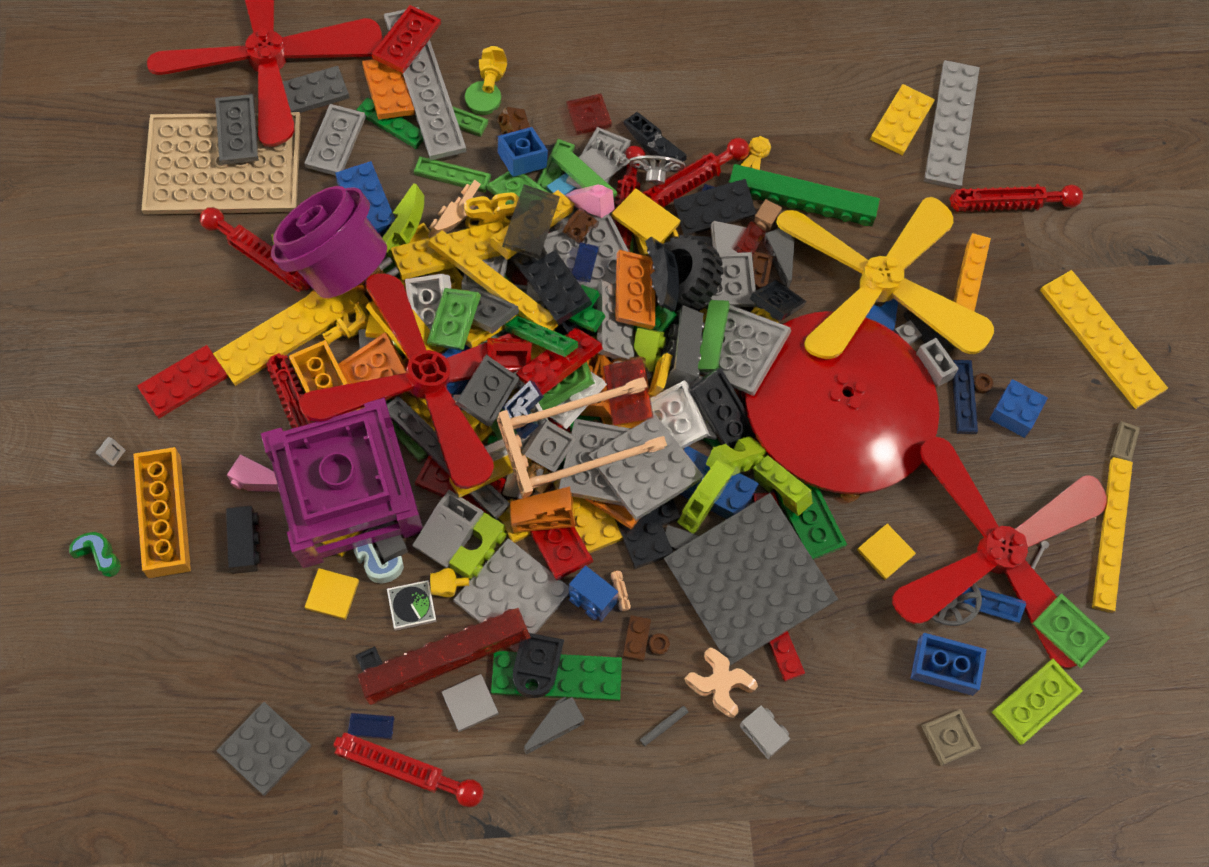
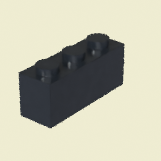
(242, 539)

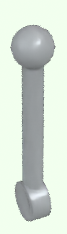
(1044, 545)

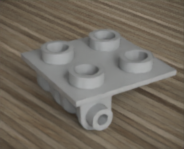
(604, 158)

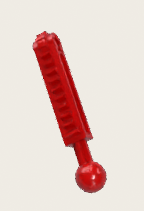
(697, 173)
(625, 188)
(1013, 198)
(251, 246)
(288, 389)
(468, 792)

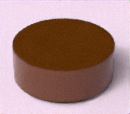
(983, 383)
(659, 644)

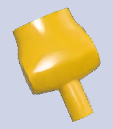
(445, 582)

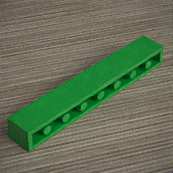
(808, 195)

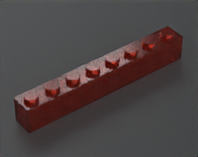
(443, 656)

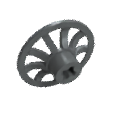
(952, 608)

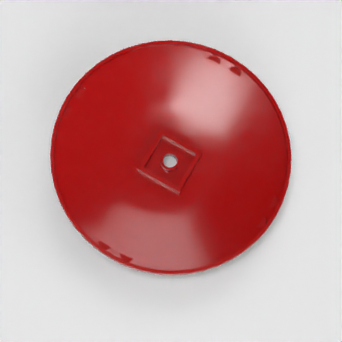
(837, 439)

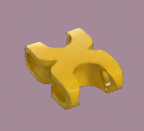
(490, 210)

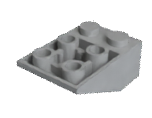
(448, 528)

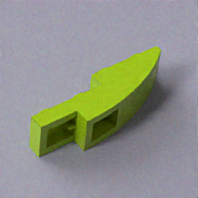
(407, 219)
(705, 495)

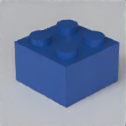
(522, 151)
(1018, 408)
(592, 594)

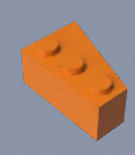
(601, 408)
(543, 511)

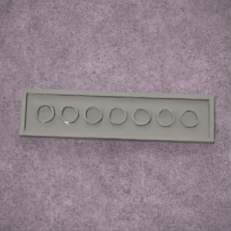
(951, 125)

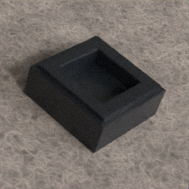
(369, 658)

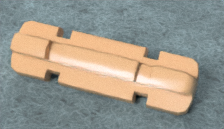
(619, 585)

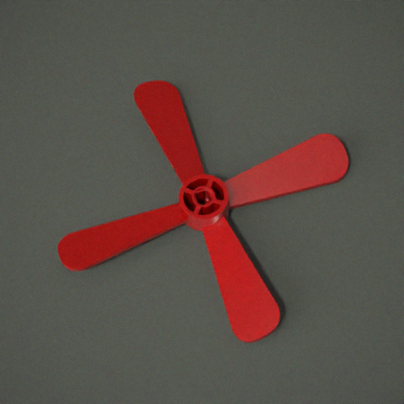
(268, 54)
(425, 378)
(930, 594)

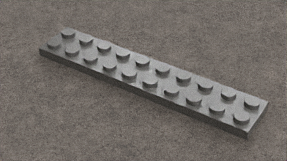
(431, 101)

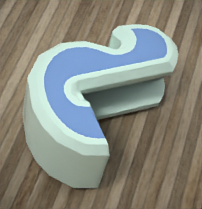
(373, 567)

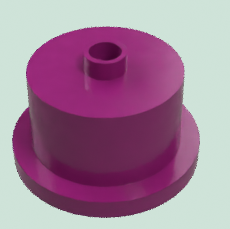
(330, 241)

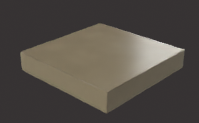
(951, 737)

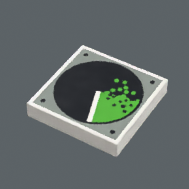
(411, 605)

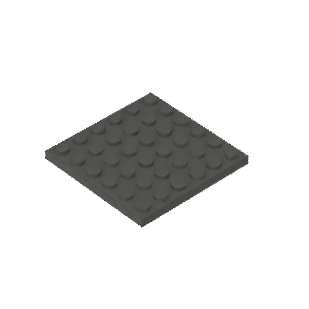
(750, 579)

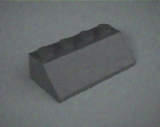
(684, 343)

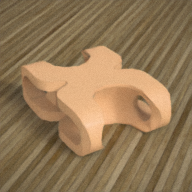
(721, 682)

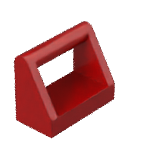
(510, 344)

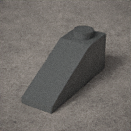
(782, 248)
(558, 722)

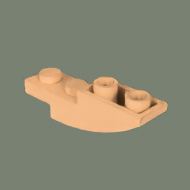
(454, 213)

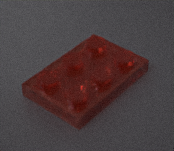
(627, 407)

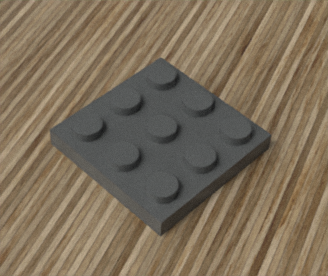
(264, 748)

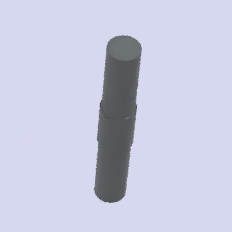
(663, 726)

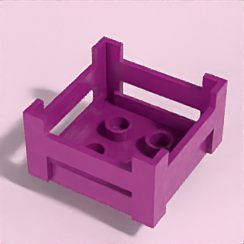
(341, 481)

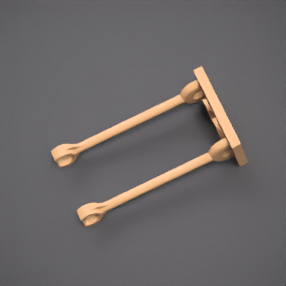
(519, 462)

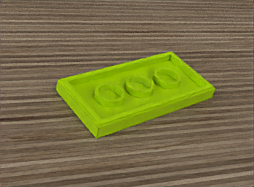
(1037, 701)

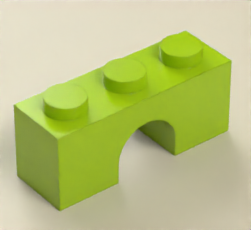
(743, 458)
(793, 492)
(469, 562)

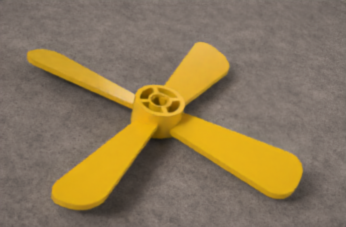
(884, 280)

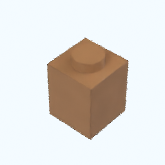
(767, 216)

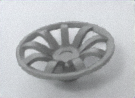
(656, 174)

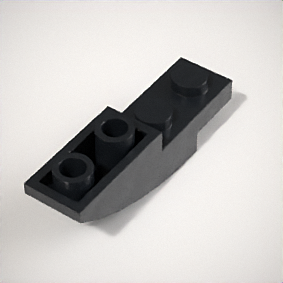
(651, 138)
(666, 275)

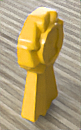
(759, 148)

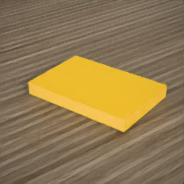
(645, 217)

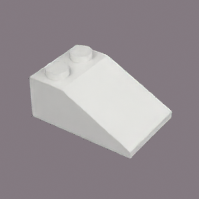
(425, 295)

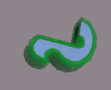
(101, 549)

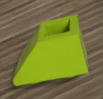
(649, 345)

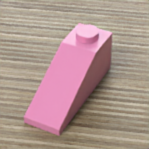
(593, 199)
(252, 476)

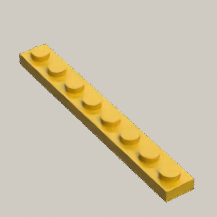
(490, 279)
(1112, 535)

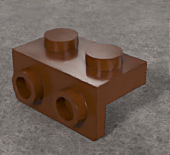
(512, 120)

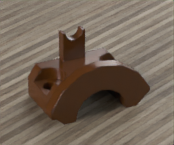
(580, 225)

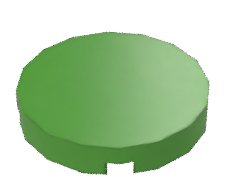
(480, 101)

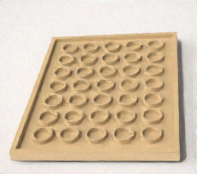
(187, 176)

